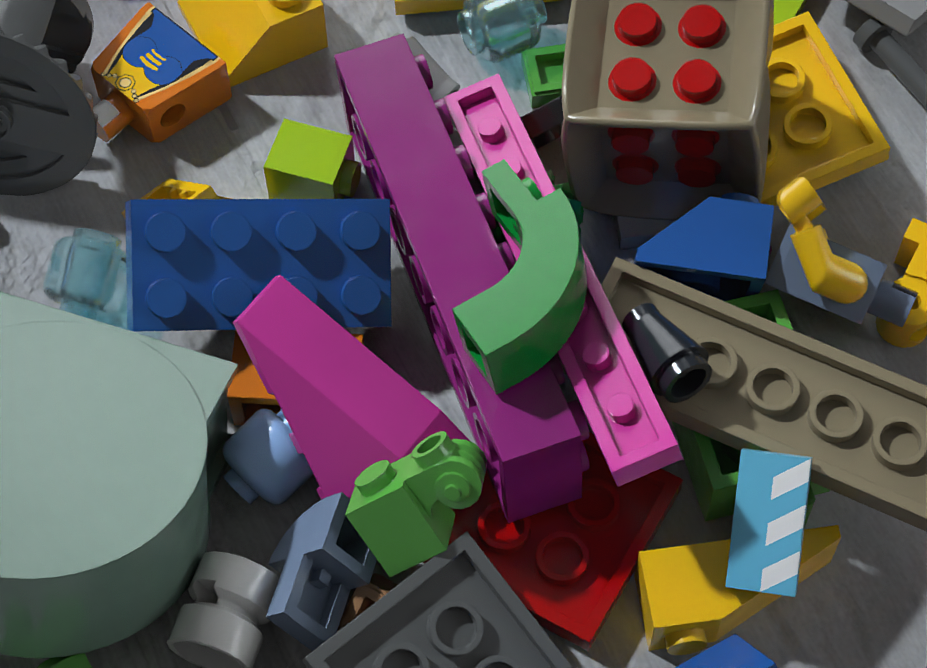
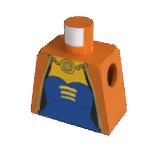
(156, 78)

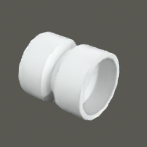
(228, 606)

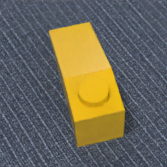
(686, 593)

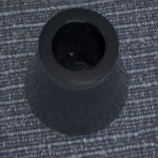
(668, 356)

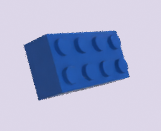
(210, 258)

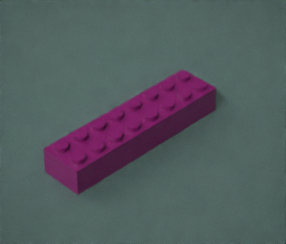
(450, 257)

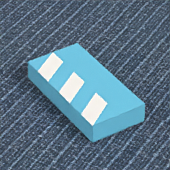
(768, 522)

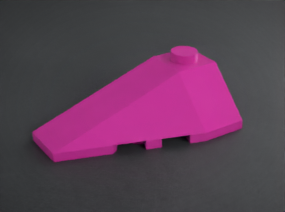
(333, 390)

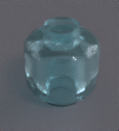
(501, 27)
(87, 273)

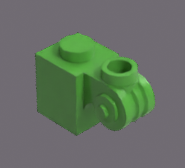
(407, 505)

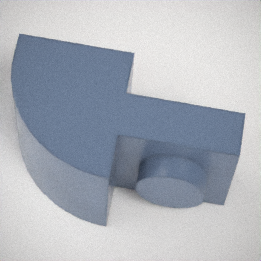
(318, 567)

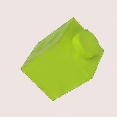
(311, 163)

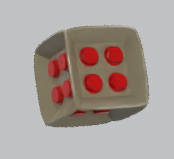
(665, 103)

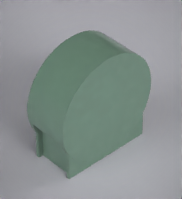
(100, 476)

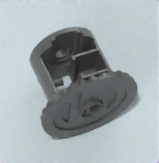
(43, 110)

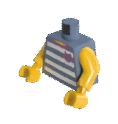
(828, 272)

